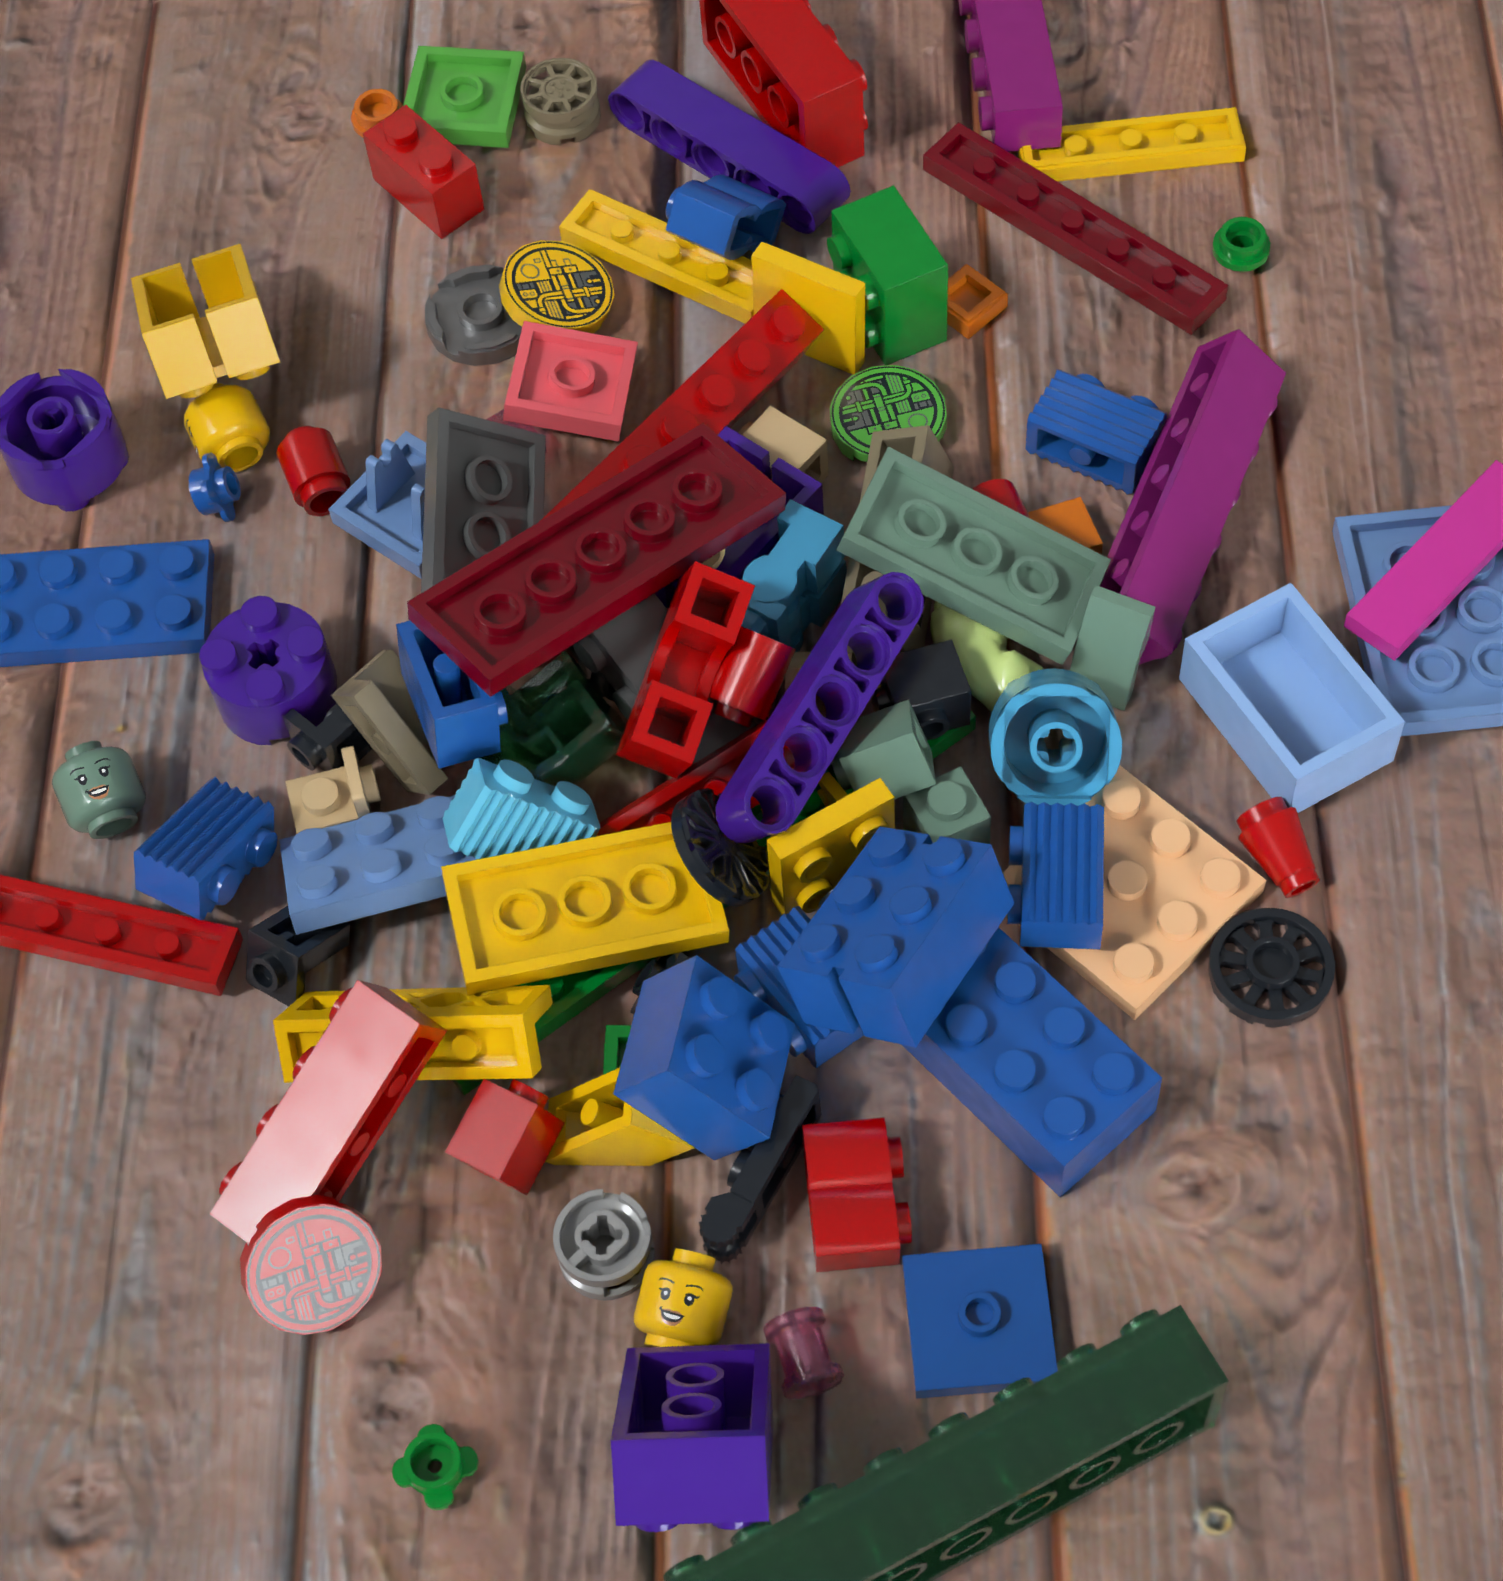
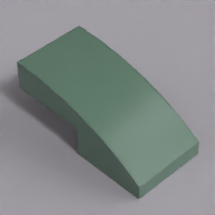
(1112, 643)

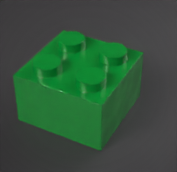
(901, 270)

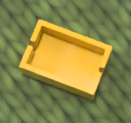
(196, 350)

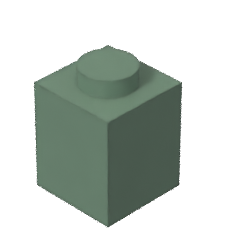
(886, 747)
(948, 810)

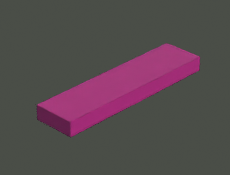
(1433, 569)

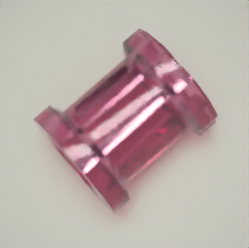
(803, 1353)

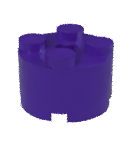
(61, 438)
(265, 665)

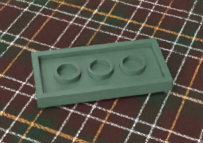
(974, 555)

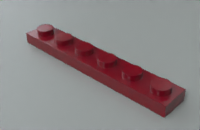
(1075, 228)

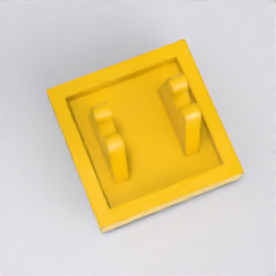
(821, 848)

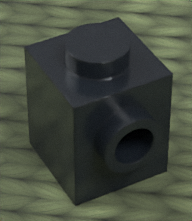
(932, 683)

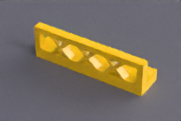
(485, 1036)

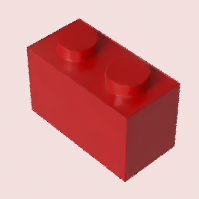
(424, 171)

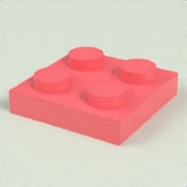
(570, 381)

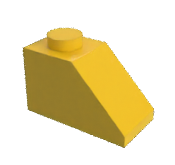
(607, 1130)

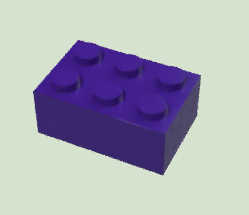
(693, 1437)

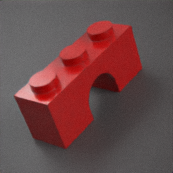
(680, 674)

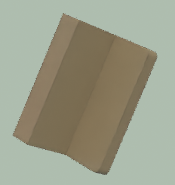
(387, 719)

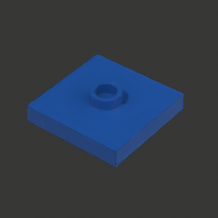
(978, 1319)

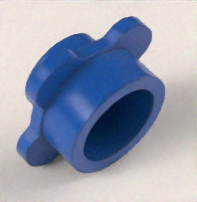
(214, 488)

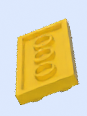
(577, 908)

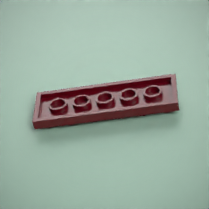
(595, 558)

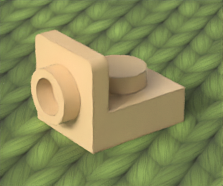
(334, 794)

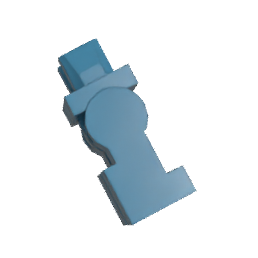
(799, 577)

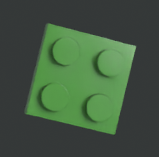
(467, 93)

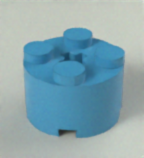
(1086, 755)

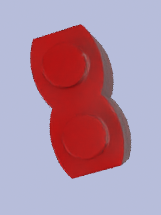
(853, 1194)

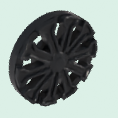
(721, 866)
(1271, 967)

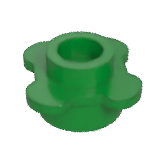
(430, 1446)

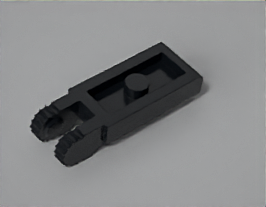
(759, 1174)

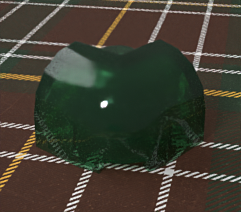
(558, 724)

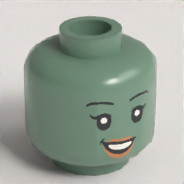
(99, 790)

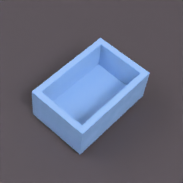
(1290, 699)

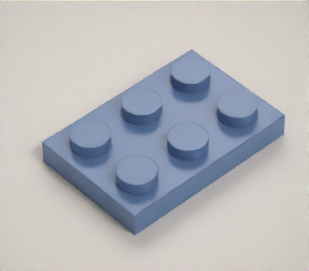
(367, 865)

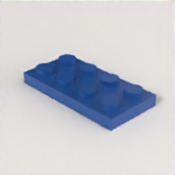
(105, 602)

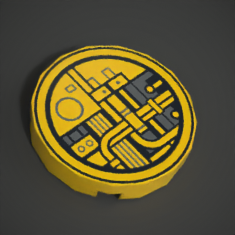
(556, 286)

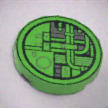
(884, 400)

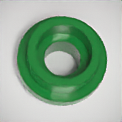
(1241, 244)

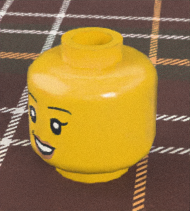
(228, 425)
(682, 1301)

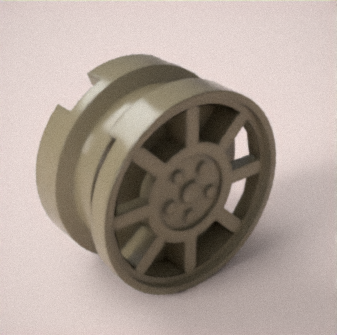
(562, 103)

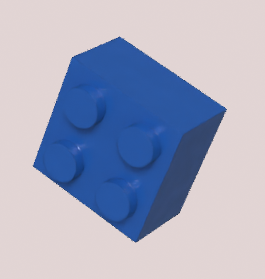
(705, 1059)

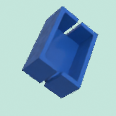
(897, 935)

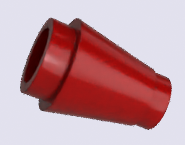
(1279, 845)

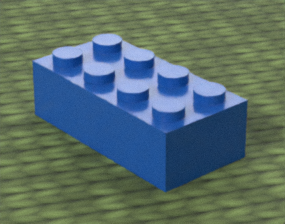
(1037, 1066)

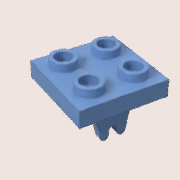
(388, 503)

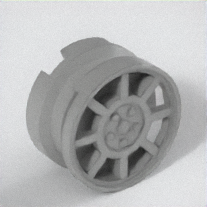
(603, 1243)

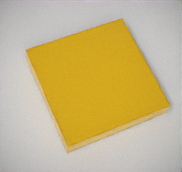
(823, 293)

